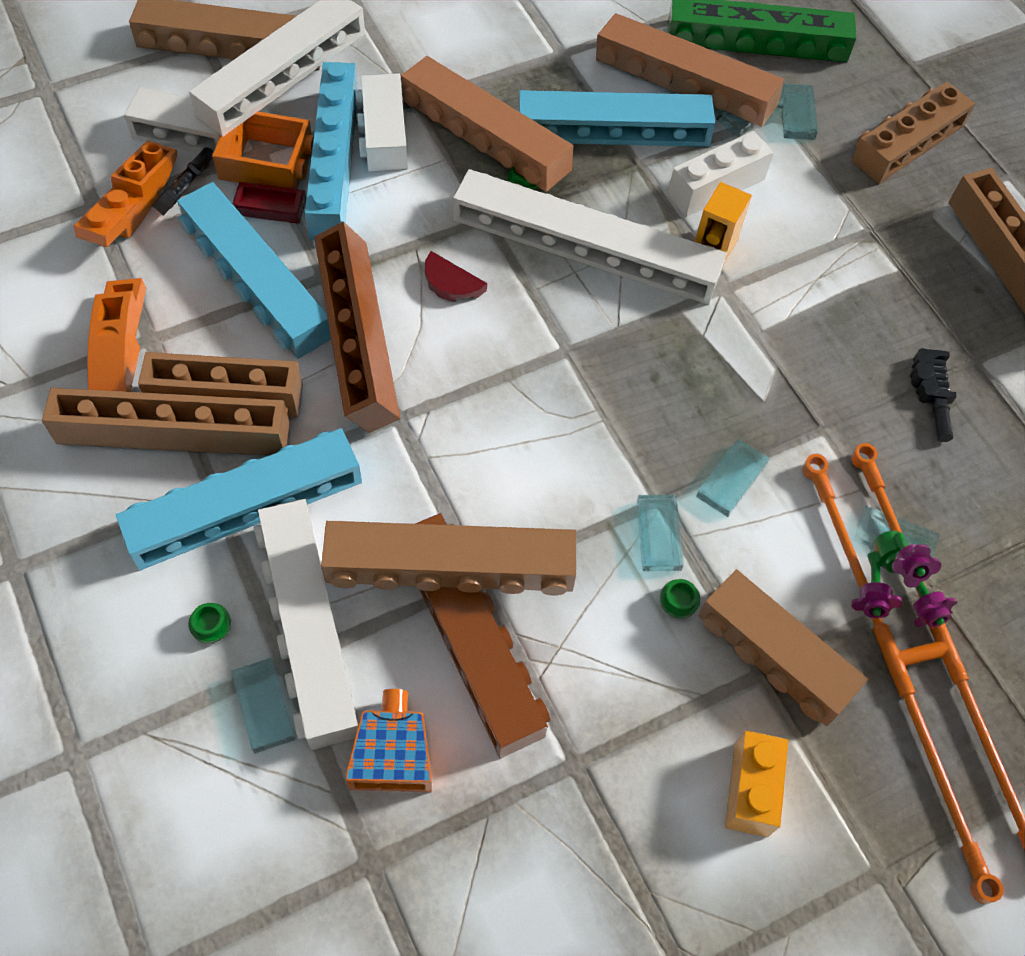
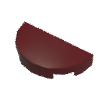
(450, 280)

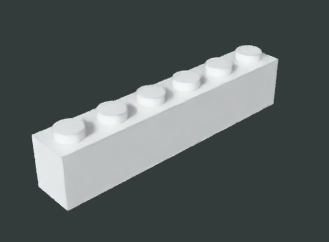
(276, 64)
(308, 625)

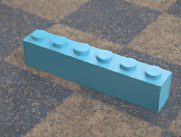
(622, 117)
(332, 148)
(255, 270)
(231, 500)

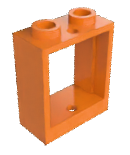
(270, 129)

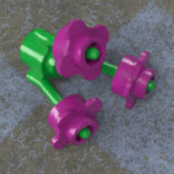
(915, 566)

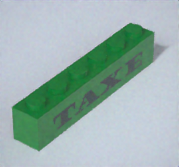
(764, 28)

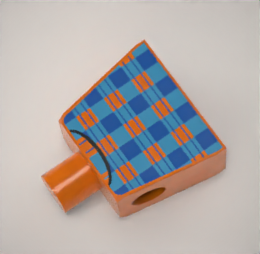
(390, 749)

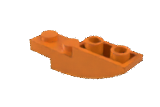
(132, 194)
(112, 335)

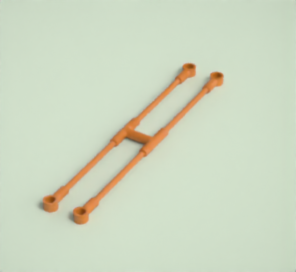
(896, 663)

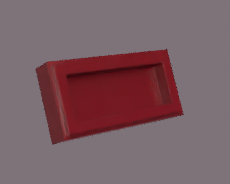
(270, 202)

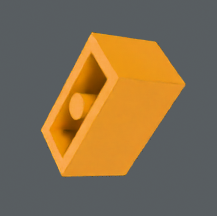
(723, 218)
(757, 784)

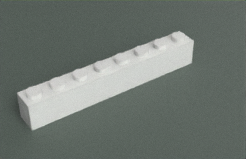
(588, 236)

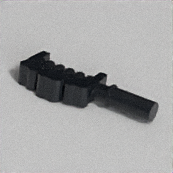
(174, 192)
(932, 386)

